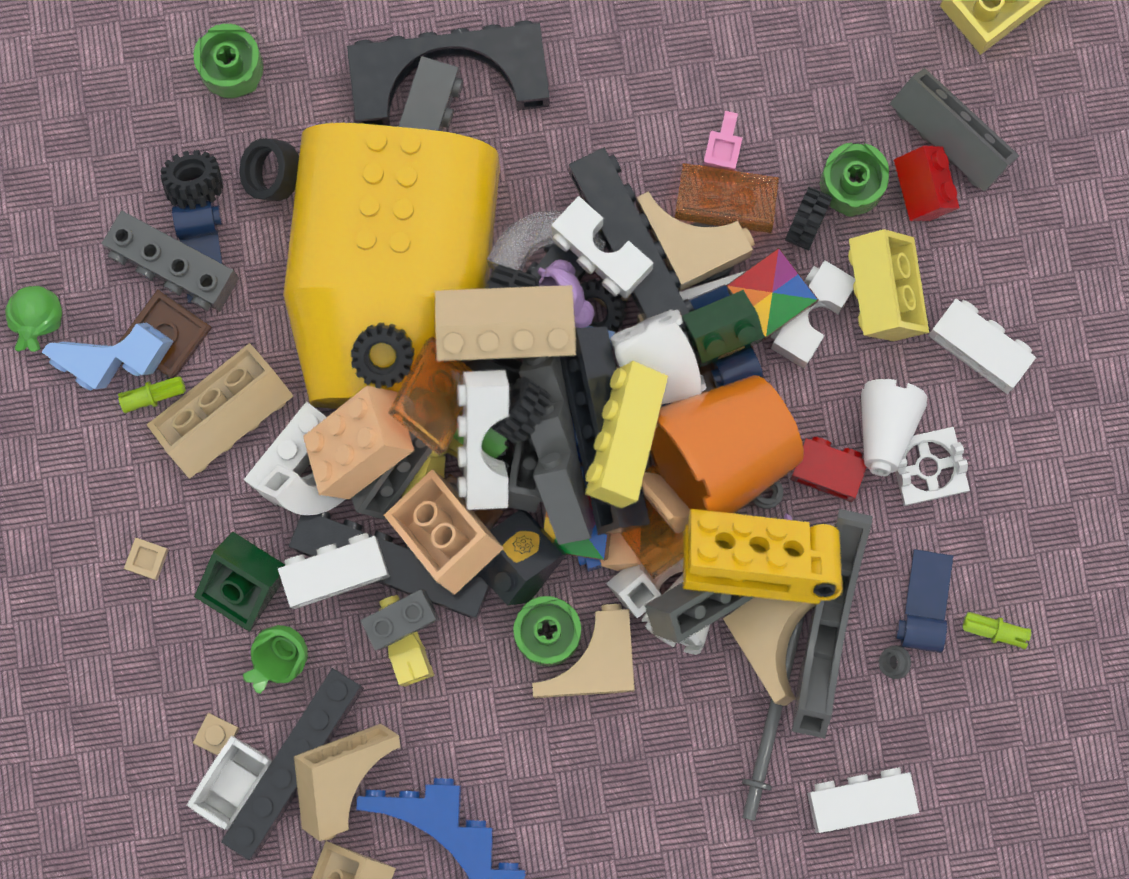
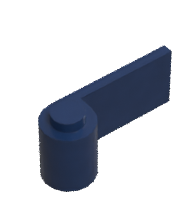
(199, 229)
(735, 366)
(926, 602)

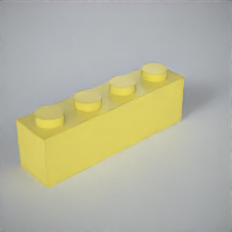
(626, 434)

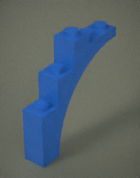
(440, 817)

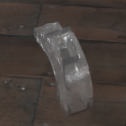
(527, 237)

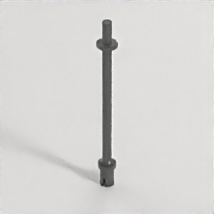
(757, 783)

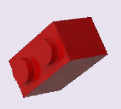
(926, 183)
(830, 469)

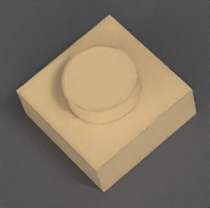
(146, 559)
(214, 733)

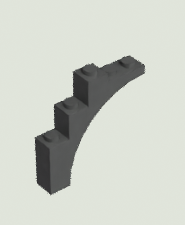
(558, 467)
(827, 633)

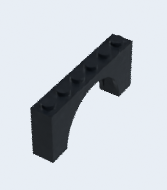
(511, 51)

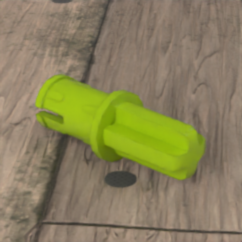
(150, 394)
(996, 630)

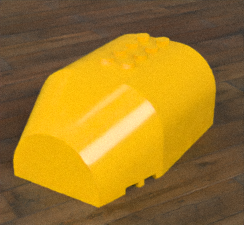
(373, 237)

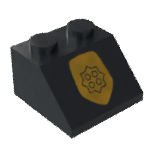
(524, 562)

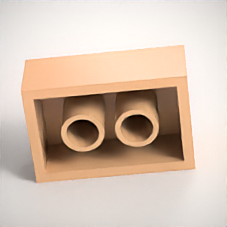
(356, 444)
(443, 532)

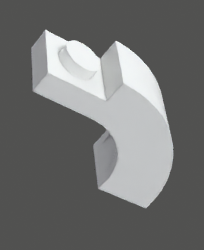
(295, 492)

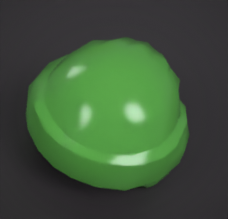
(33, 313)
(276, 656)

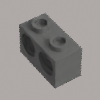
(400, 619)

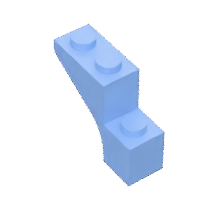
(97, 364)

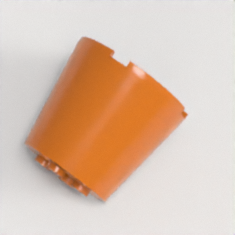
(726, 445)

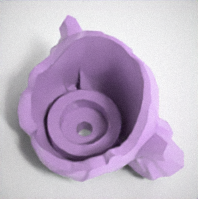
(563, 273)

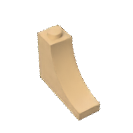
(694, 250)
(763, 633)
(605, 664)
(331, 775)

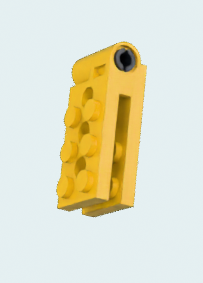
(761, 557)

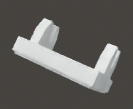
(958, 482)

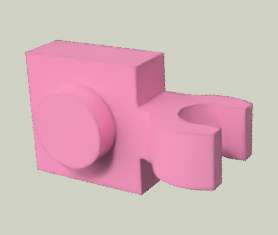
(723, 146)

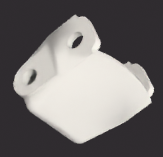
(665, 348)
(229, 783)

